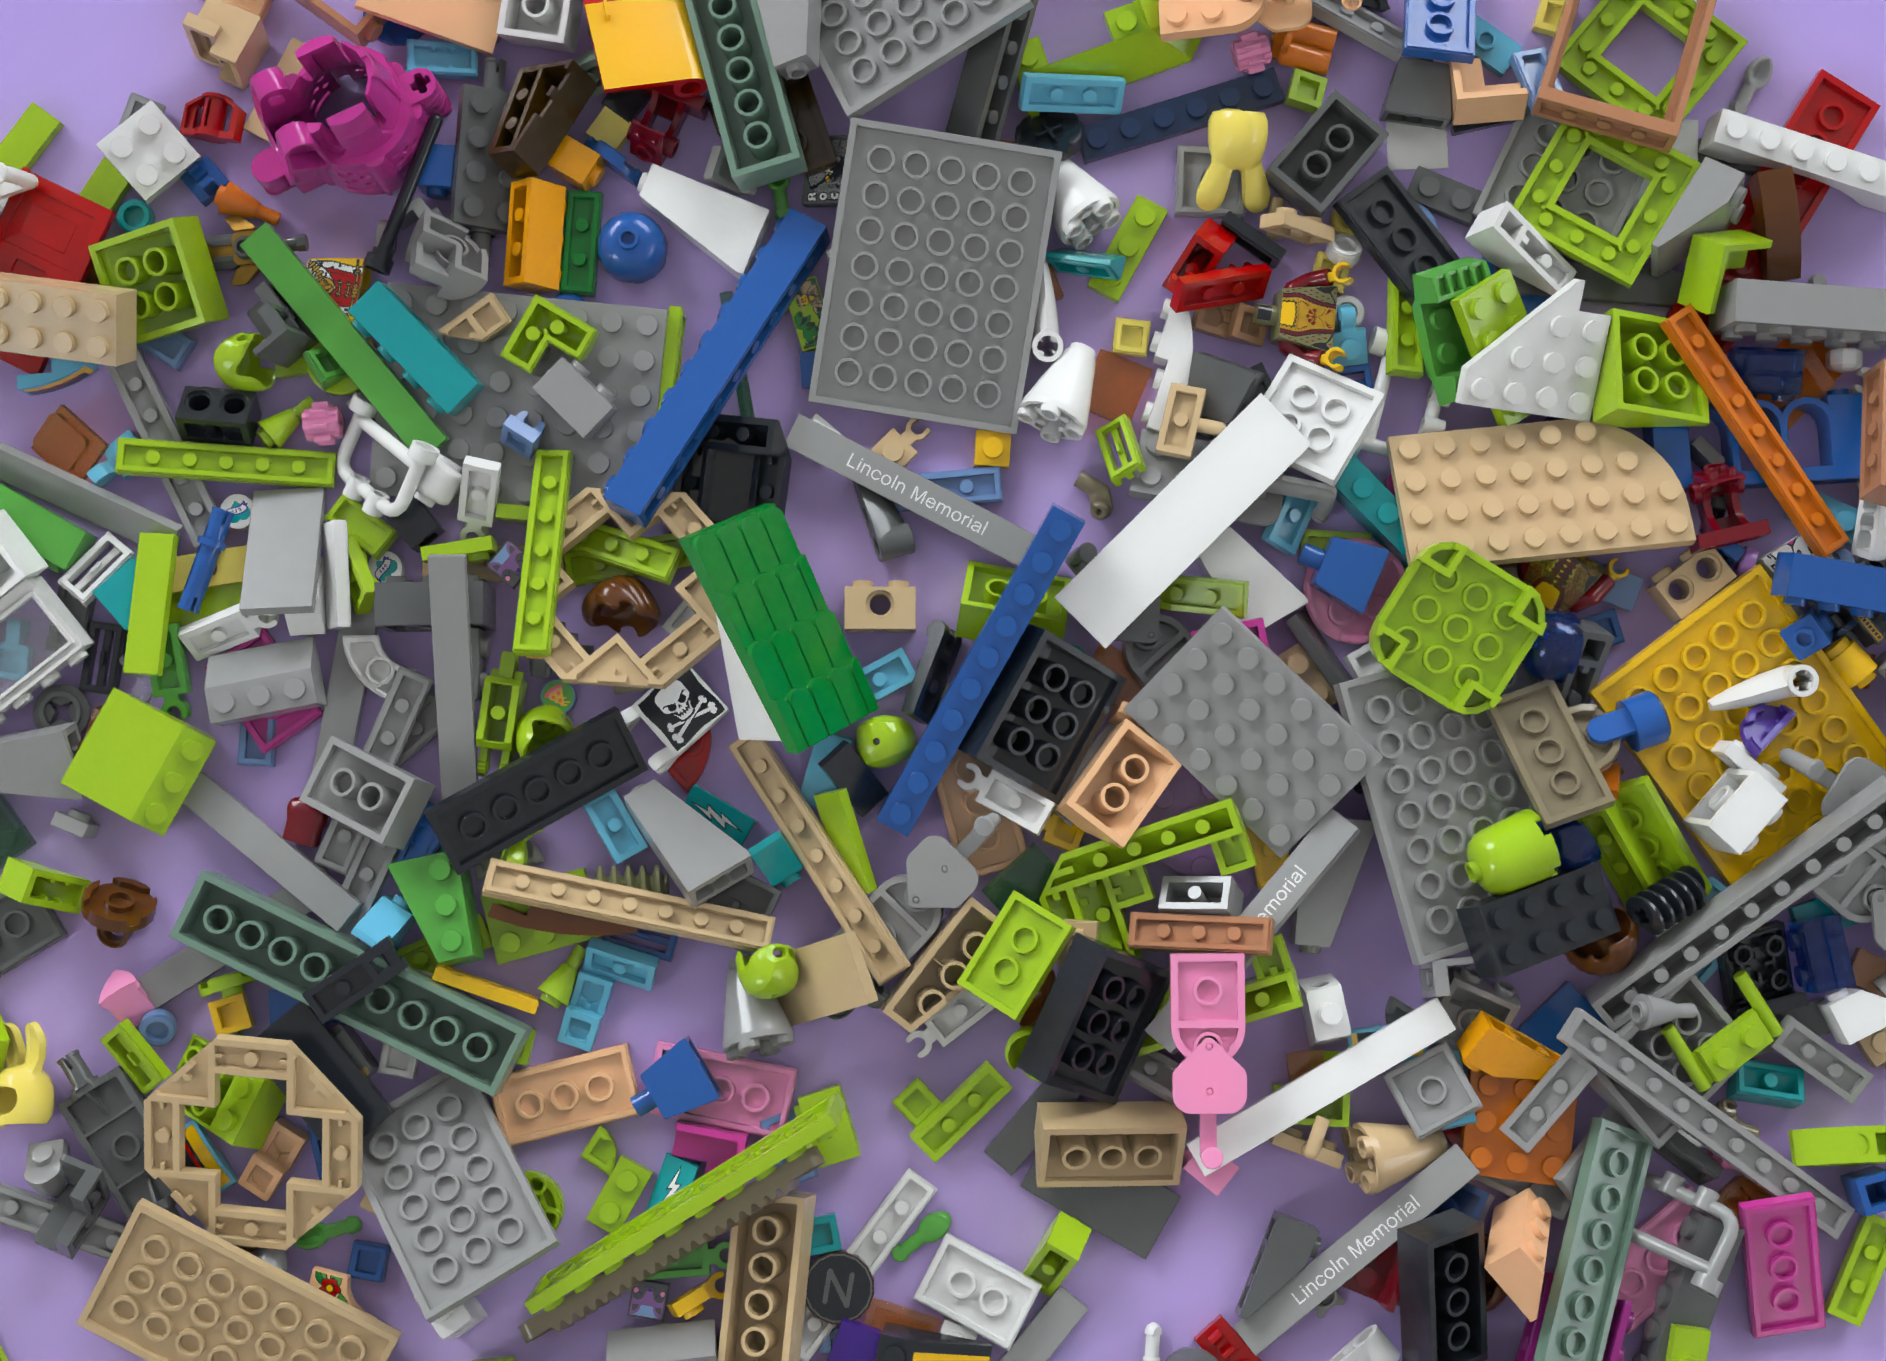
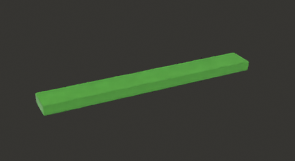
(341, 338)

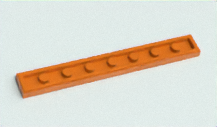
(1754, 432)

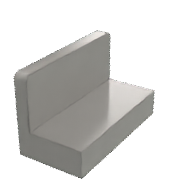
(1435, 976)

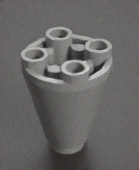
(752, 1022)

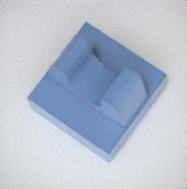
(520, 436)

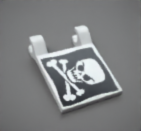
(676, 716)

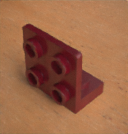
(1379, 1279)

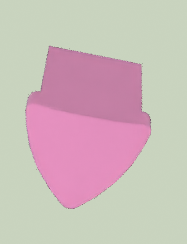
(125, 997)

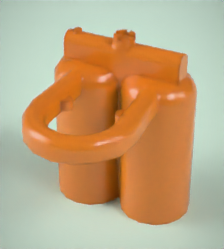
(1305, 48)

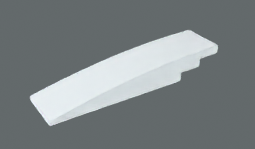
(1183, 520)

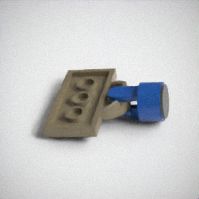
(1566, 748)

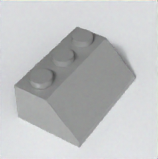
(264, 682)
(665, 1342)

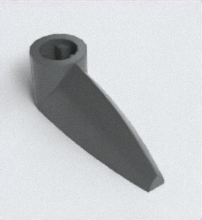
(886, 527)

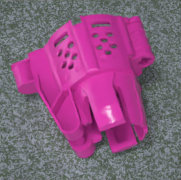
(361, 150)

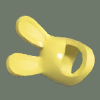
(1235, 143)
(25, 1088)

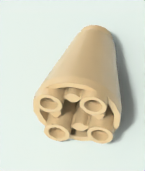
(1387, 1154)

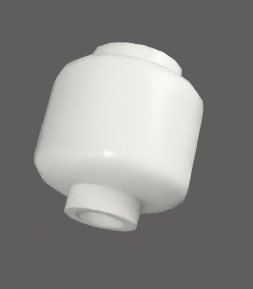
(439, 482)

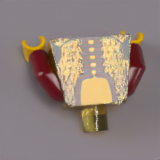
(1569, 582)

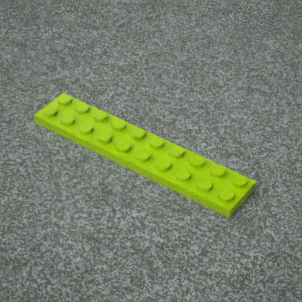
(694, 1199)

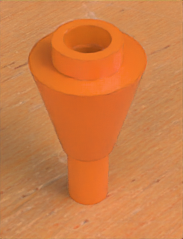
(235, 201)

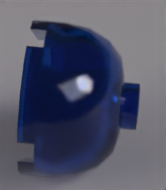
(1557, 649)
(1575, 845)

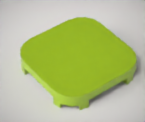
(1457, 627)

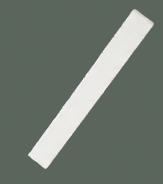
(1328, 1082)

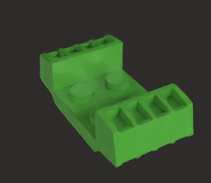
(1436, 324)

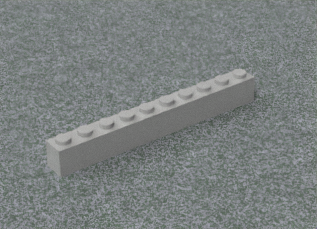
(1745, 905)

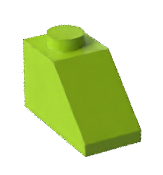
(1057, 1252)

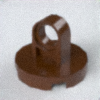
(118, 908)

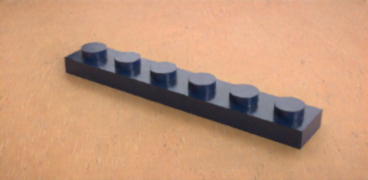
(1178, 115)

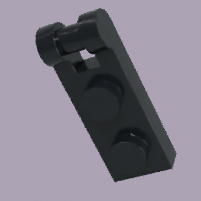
(932, 672)
(354, 980)

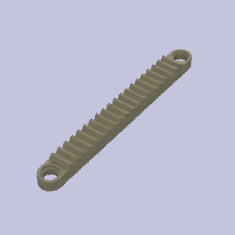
(670, 1250)

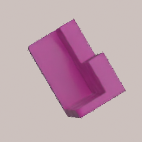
(708, 1143)

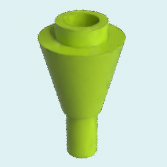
(279, 427)
(560, 984)

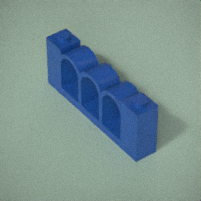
(1838, 429)

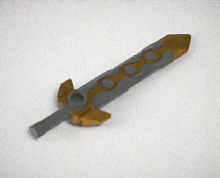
(228, 253)

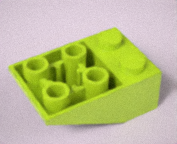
(245, 1107)

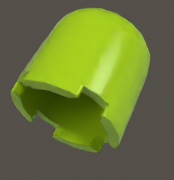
(1511, 854)

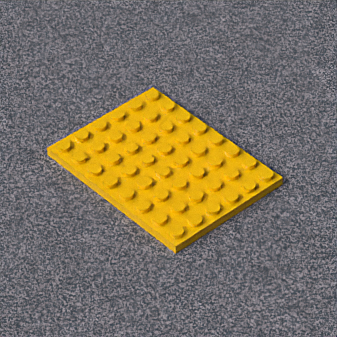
(1710, 652)

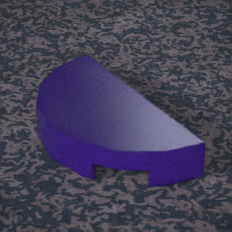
(1763, 725)

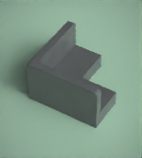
(282, 328)
(75, 1208)

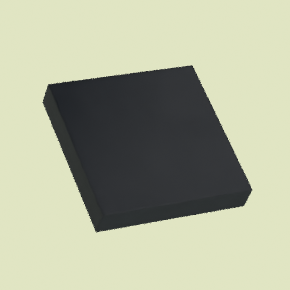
(1764, 958)

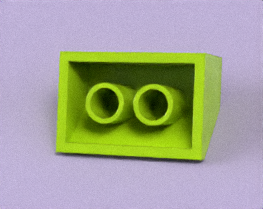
(982, 590)

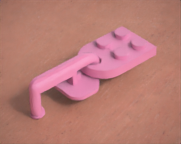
(1208, 1001)

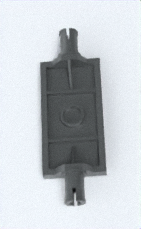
(478, 183)
(110, 1126)

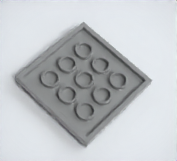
(1595, 192)

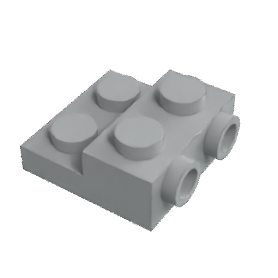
(1472, 995)

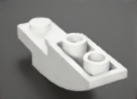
(1173, 351)

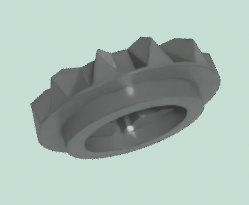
(46, 713)

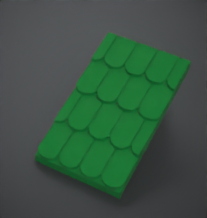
(778, 638)

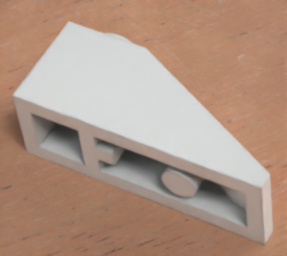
(1516, 245)

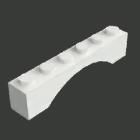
(1759, 143)

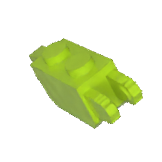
(500, 711)

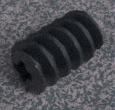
(1668, 900)

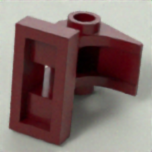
(657, 146)
(1715, 482)

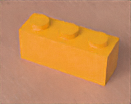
(534, 236)

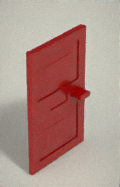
(48, 237)

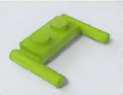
(1732, 1044)

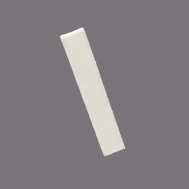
(876, 1243)

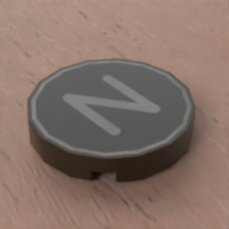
(839, 1287)

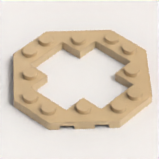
(615, 661)
(307, 1095)

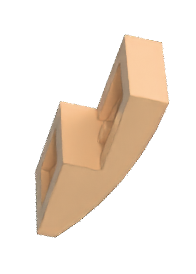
(275, 1159)

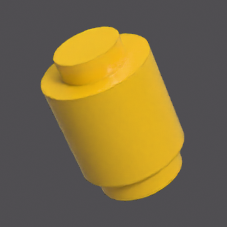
(1851, 662)

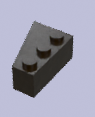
(539, 115)

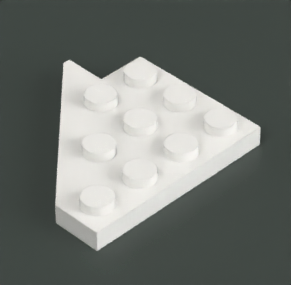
(1543, 362)

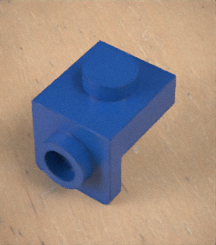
(1808, 633)

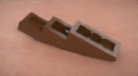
(557, 922)

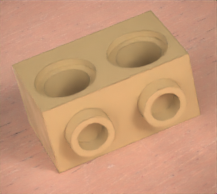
(1693, 587)

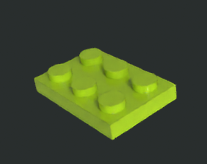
(516, 942)
(1016, 956)

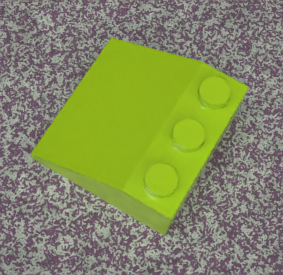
(171, 276)
(1645, 378)
(139, 761)

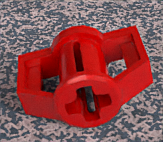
(213, 119)

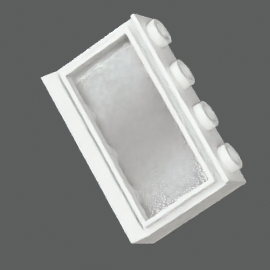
(35, 642)

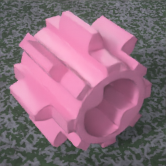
(1251, 51)
(323, 423)

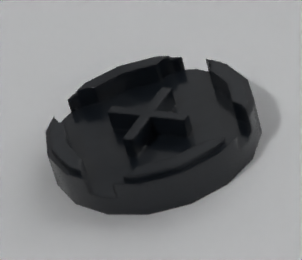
(1052, 132)

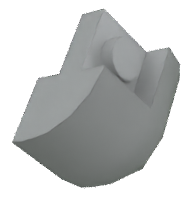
(447, 257)

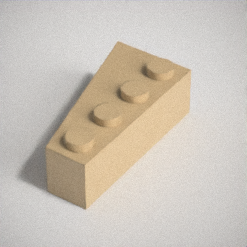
(938, 966)

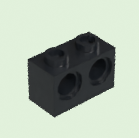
(218, 416)

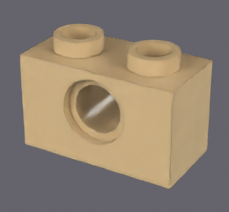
(860, 618)

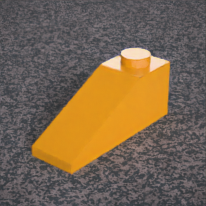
(1503, 1050)

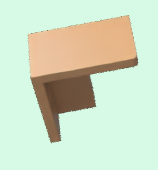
(1478, 103)

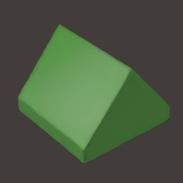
(324, 367)

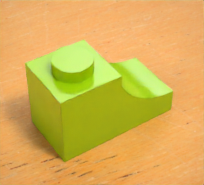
(42, 886)

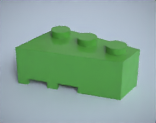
(442, 907)

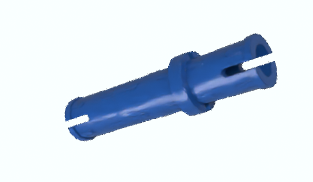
(205, 560)

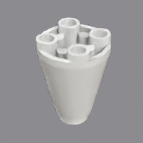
(1082, 206)
(1062, 396)

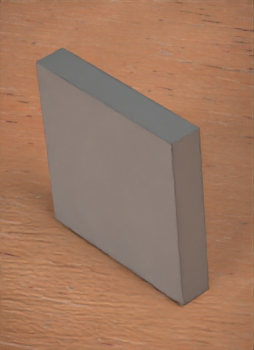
(1190, 168)
(1432, 1091)

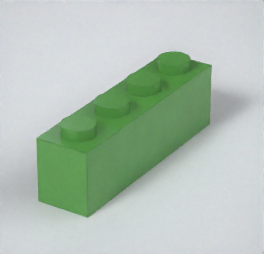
(51, 535)

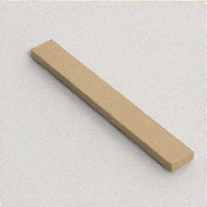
(820, 857)
(627, 906)

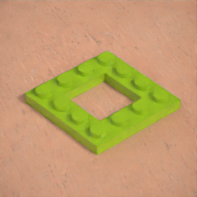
(1606, 83)
(1601, 251)

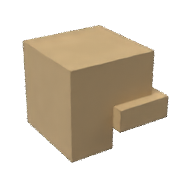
(227, 40)

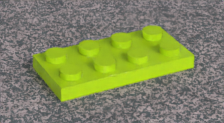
(1485, 315)

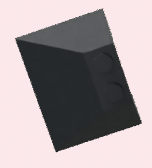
(738, 467)

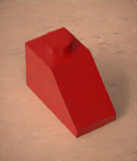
(1204, 250)

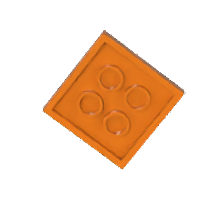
(1495, 1152)

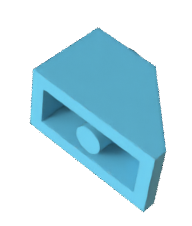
(385, 918)

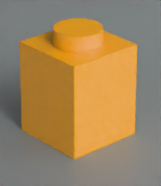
(577, 164)

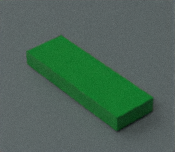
(580, 244)

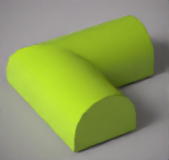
(546, 325)

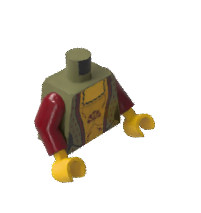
(1305, 316)

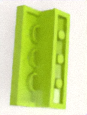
(1639, 839)

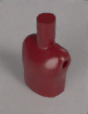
(304, 823)

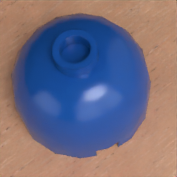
(632, 247)

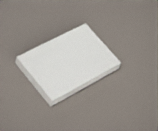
(978, 1291)

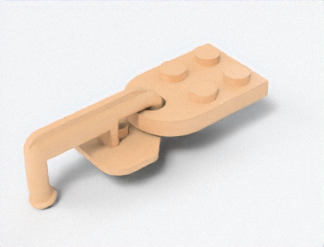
(1218, 17)

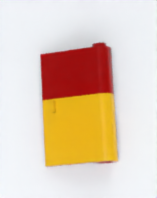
(645, 45)

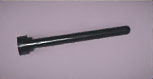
(380, 257)

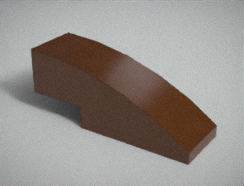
(1779, 220)

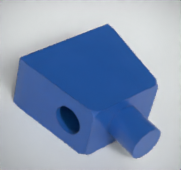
(1344, 571)
(676, 1083)

